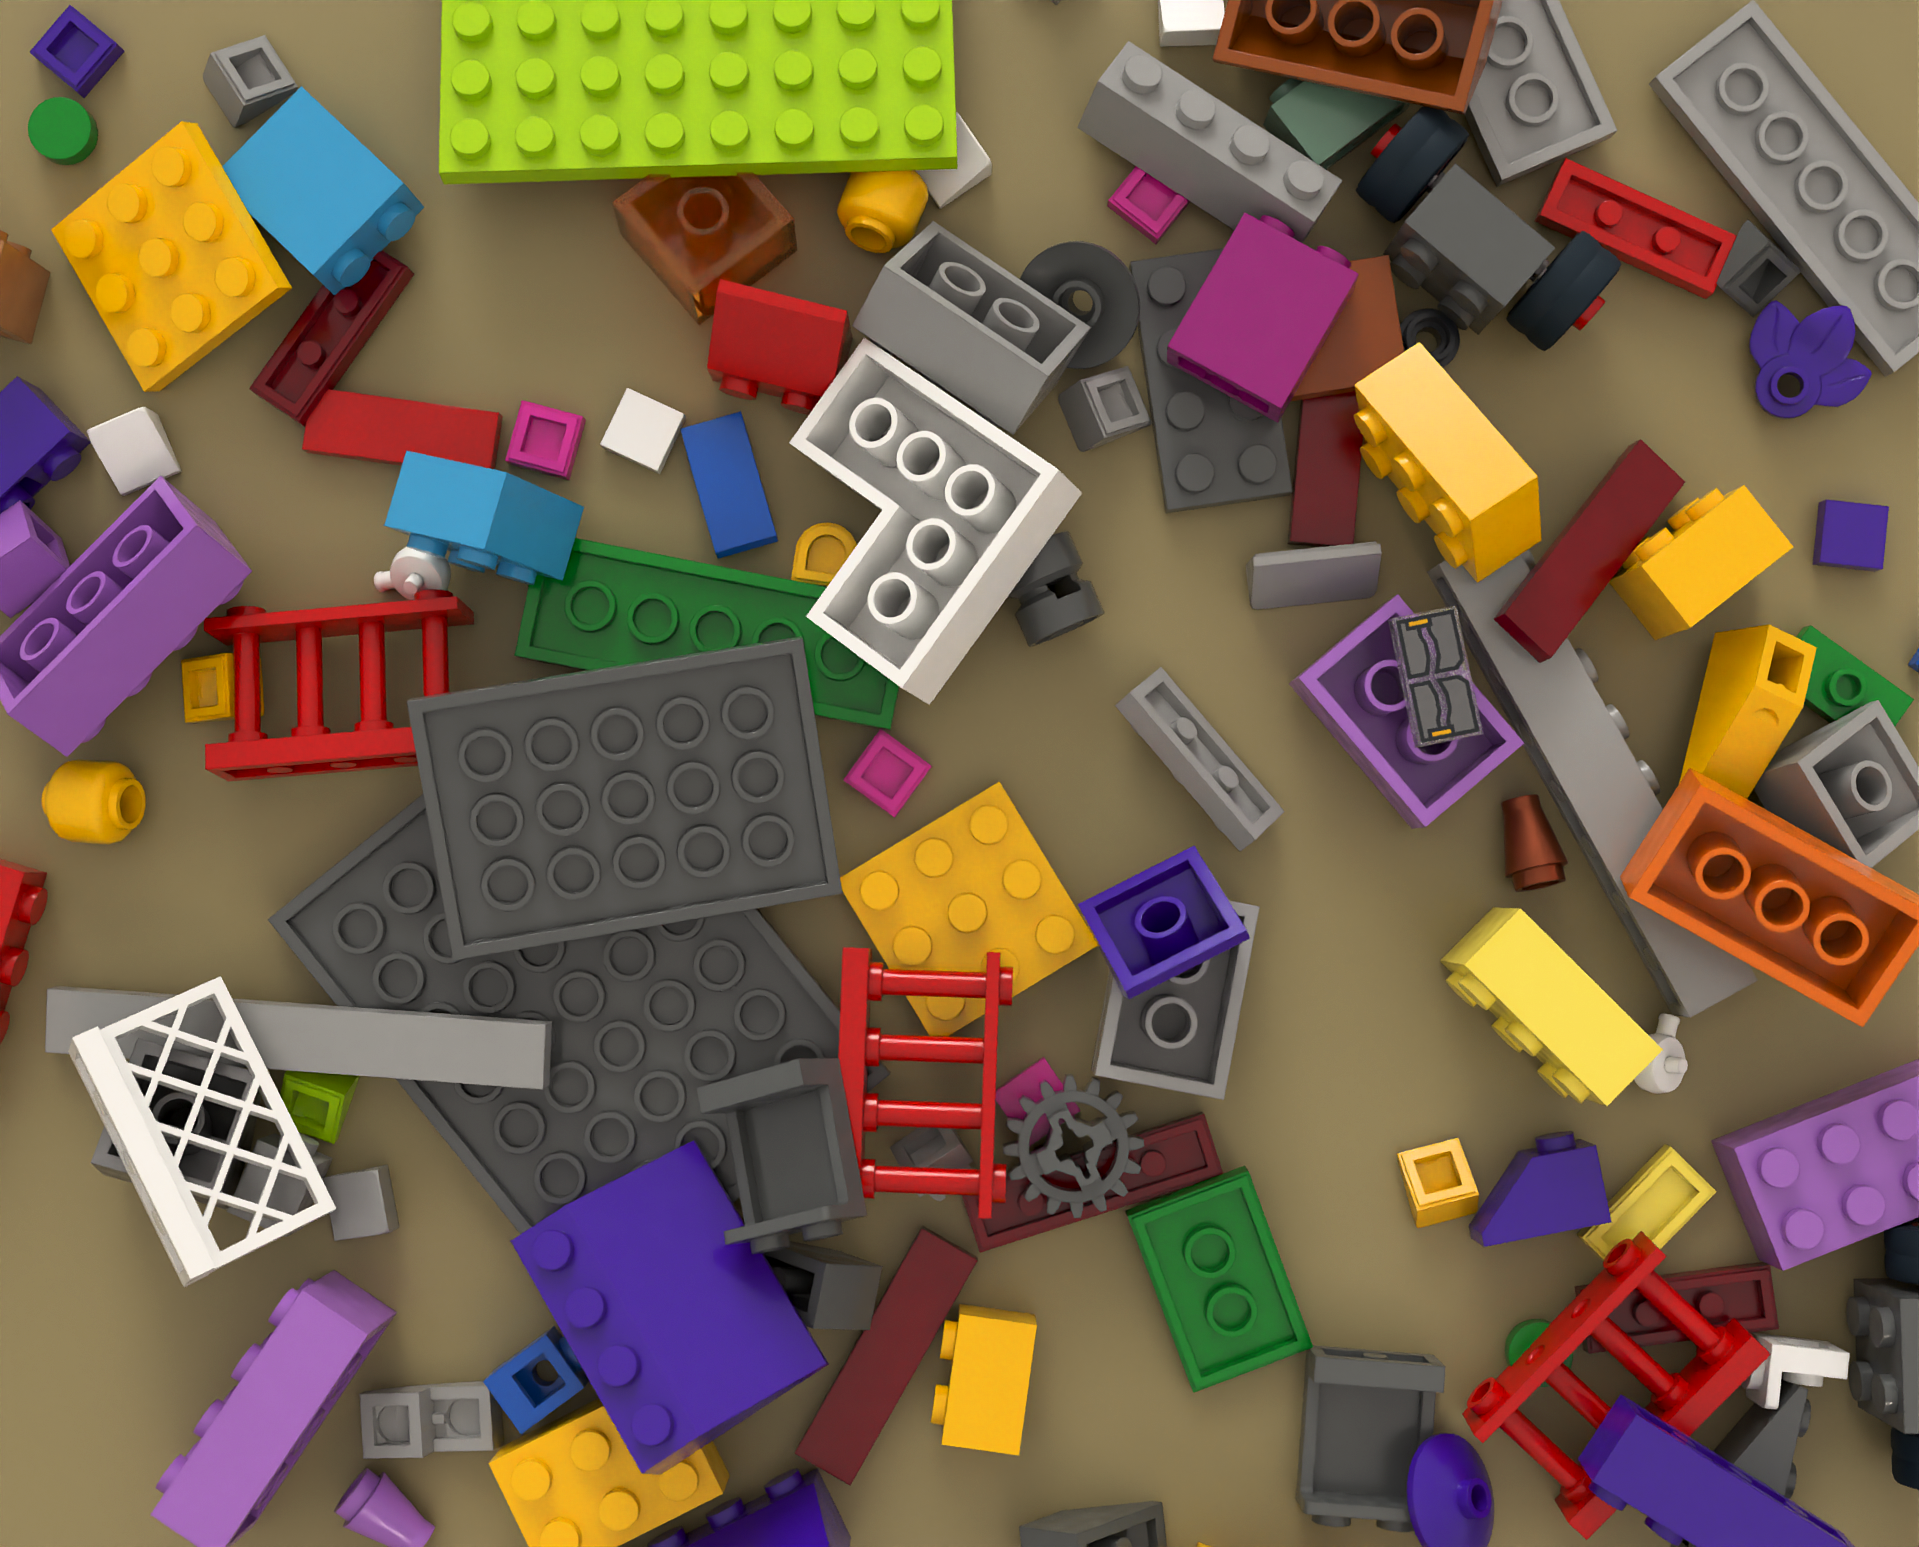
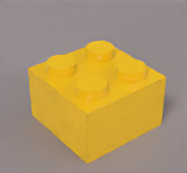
(1701, 563)

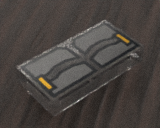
(1435, 676)

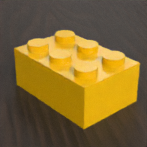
(1447, 463)
(583, 1489)

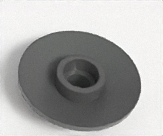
(1108, 281)

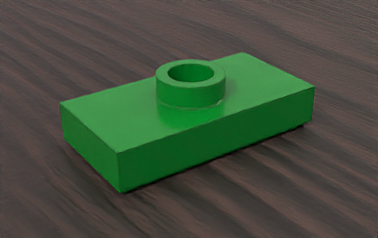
(1844, 683)

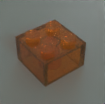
(705, 232)

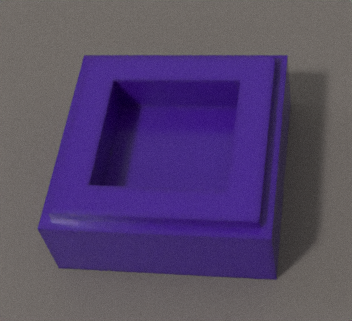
(77, 51)
(1850, 535)

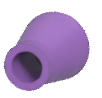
(382, 1512)

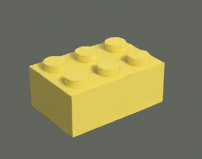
(1548, 1007)

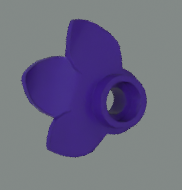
(1811, 352)

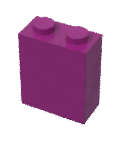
(1262, 315)

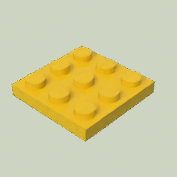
(171, 257)
(965, 891)

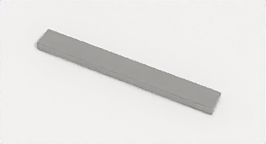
(330, 1037)

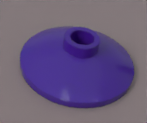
(1449, 1494)

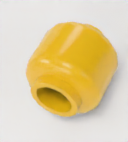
(882, 208)
(93, 801)

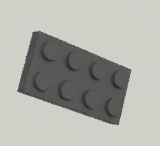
(1205, 441)

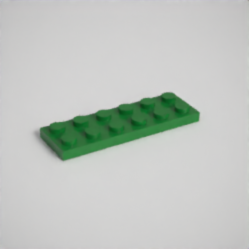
(652, 606)

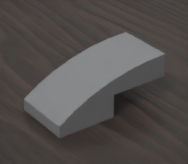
(430, 1420)

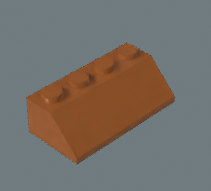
(1381, 48)

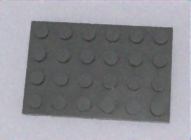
(625, 797)

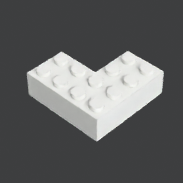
(954, 525)

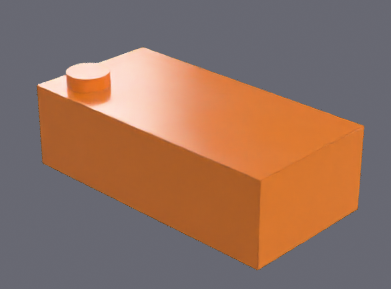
(1775, 897)

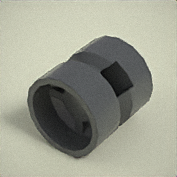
(1069, 601)

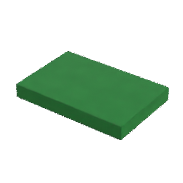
(1219, 1278)

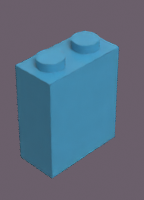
(321, 192)

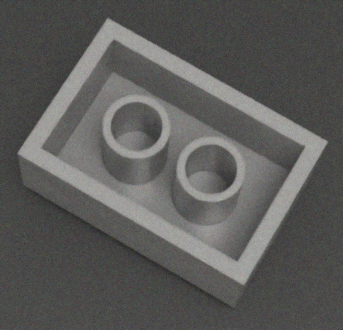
(970, 327)
(1182, 1029)

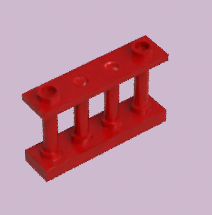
(312, 746)
(865, 1047)
(1681, 1399)

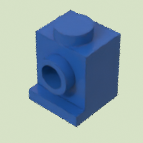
(526, 1395)

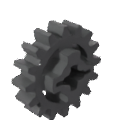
(1101, 1133)

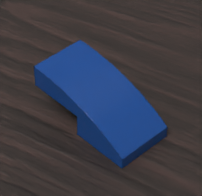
(729, 485)

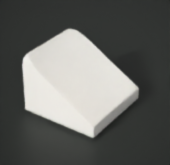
(1189, 22)
(972, 166)
(134, 449)

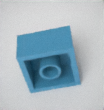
(483, 518)

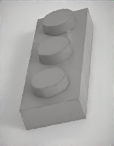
(1200, 759)

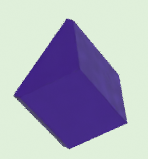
(1162, 922)

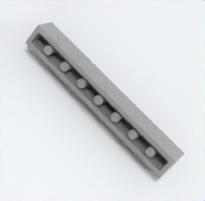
(1590, 776)

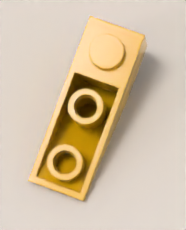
(1747, 704)

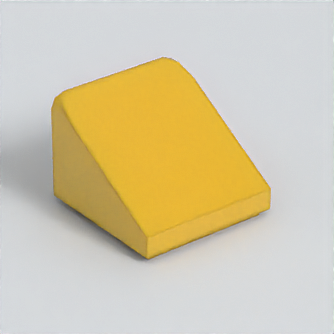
(210, 688)
(1438, 1182)

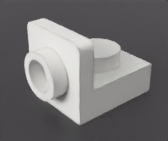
(1801, 1362)

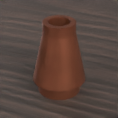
(1530, 845)

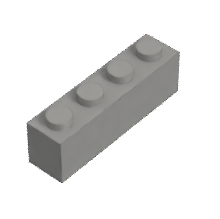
(1203, 146)

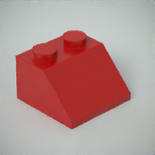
(776, 345)

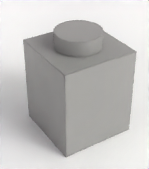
(288, 1193)

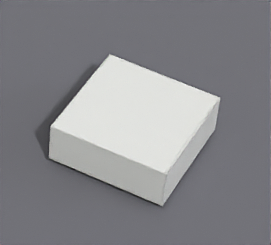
(643, 430)

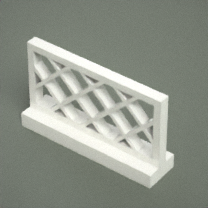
(147, 1155)

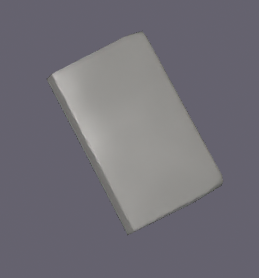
(1313, 575)

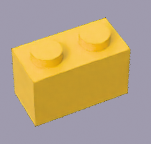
(986, 1379)

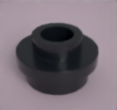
(1439, 326)

